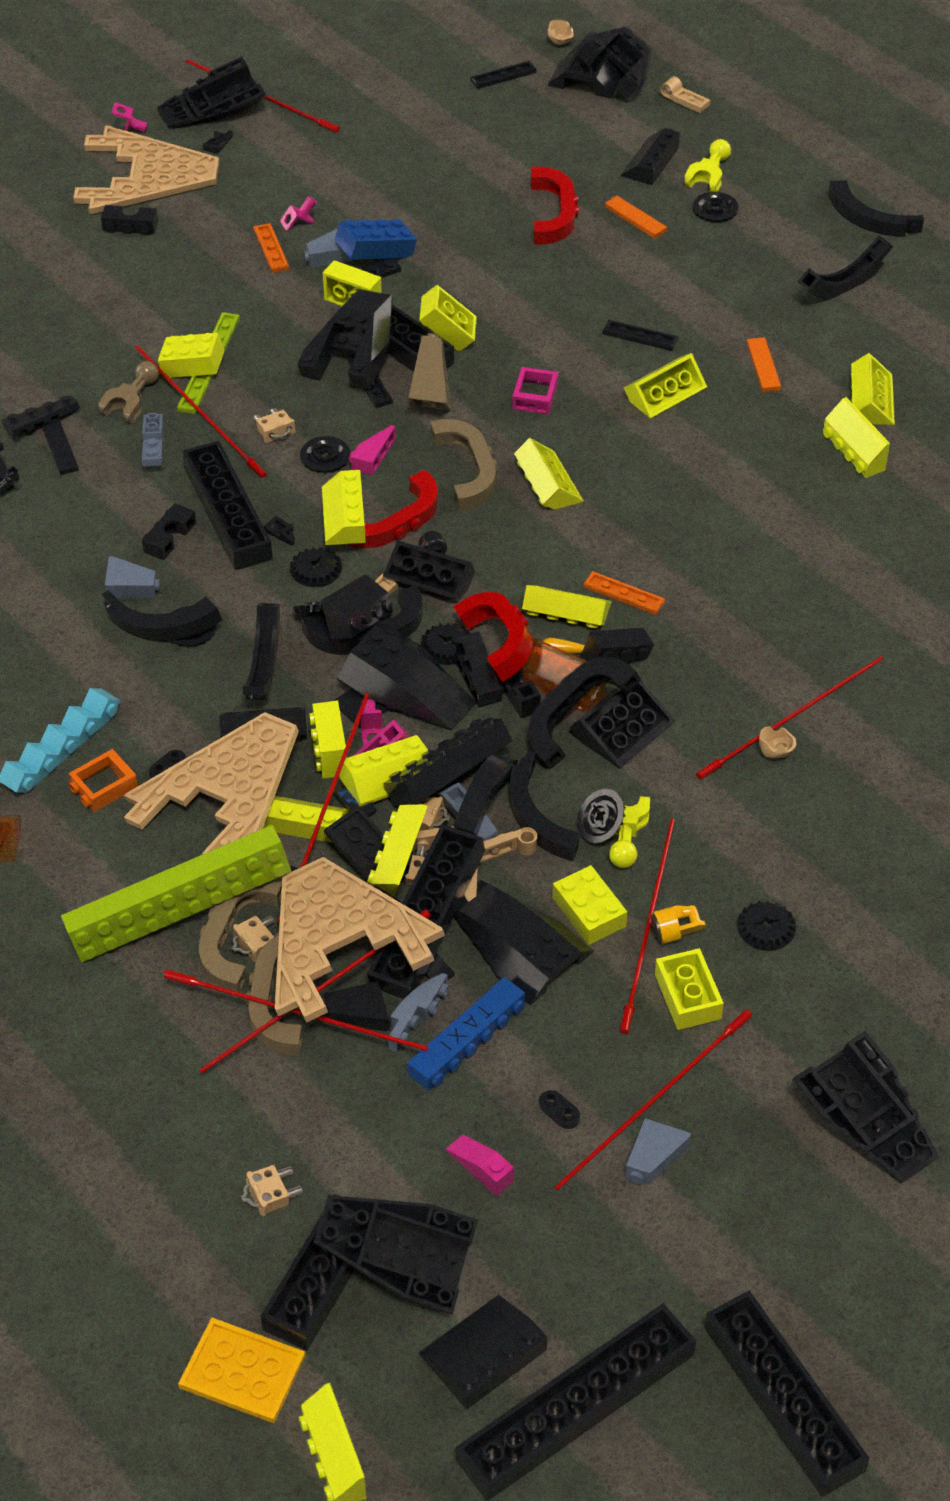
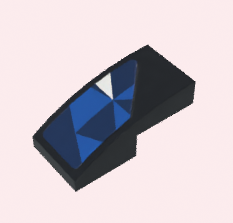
(347, 801)

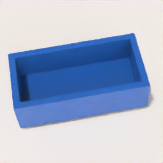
(375, 239)

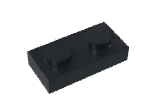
(383, 268)

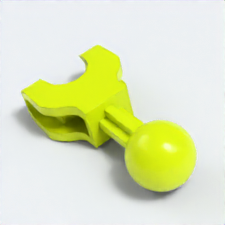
(708, 169)
(623, 852)

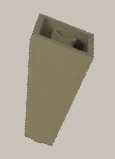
(430, 378)

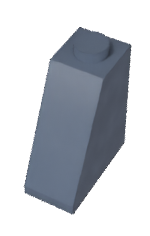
(324, 251)
(130, 580)
(655, 1151)

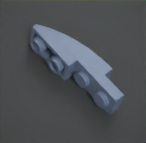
(152, 440)
(453, 797)
(416, 1006)

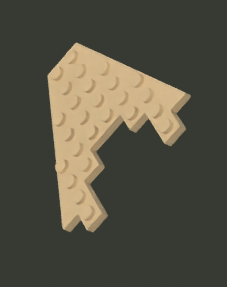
(155, 172)
(236, 769)
(327, 910)

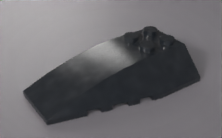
(214, 97)
(404, 678)
(519, 939)
(868, 1105)

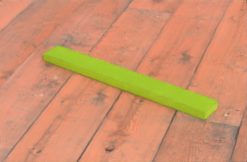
(198, 384)

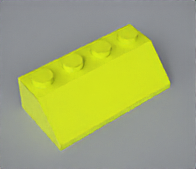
(666, 386)
(873, 390)
(857, 438)
(547, 475)
(343, 509)
(565, 605)
(369, 770)
(300, 817)
(397, 848)
(333, 1447)

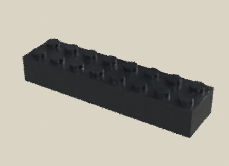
(227, 505)
(439, 890)
(786, 1393)

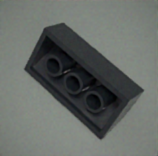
(653, 156)
(429, 570)
(355, 607)
(232, 720)

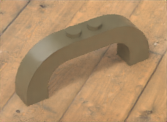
(466, 435)
(214, 933)
(278, 1037)

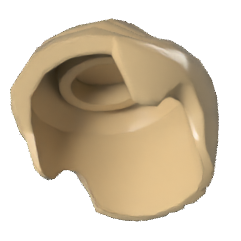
(560, 32)
(776, 743)

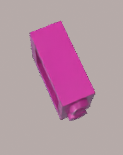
(540, 403)

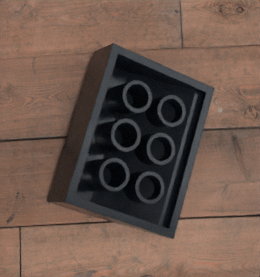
(623, 724)
(484, 1350)

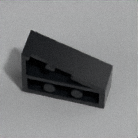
(623, 644)
(477, 670)

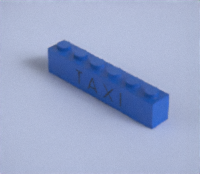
(466, 1034)

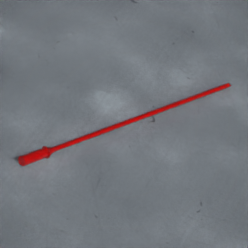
(322, 122)
(250, 461)
(717, 763)
(306, 856)
(425, 913)
(192, 981)
(629, 1008)
(729, 1030)

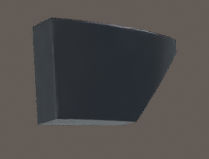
(218, 142)
(281, 530)

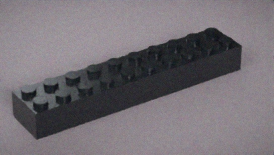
(574, 1401)

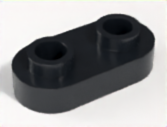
(166, 762)
(557, 1109)

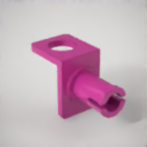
(131, 122)
(301, 213)
(370, 721)

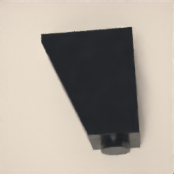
(358, 1006)

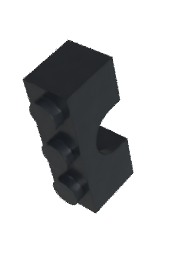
(142, 222)
(158, 540)
(522, 694)

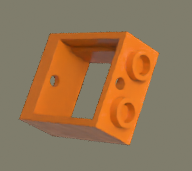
(110, 759)

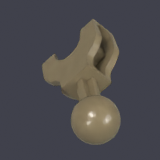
(129, 396)

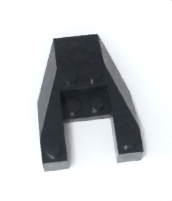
(623, 49)
(357, 328)

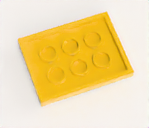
(242, 1370)

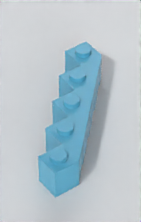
(59, 741)

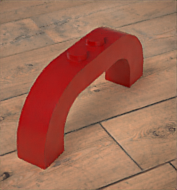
(562, 226)
(408, 518)
(519, 644)

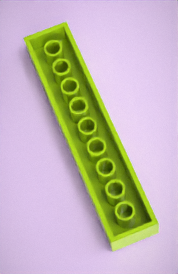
(176, 893)

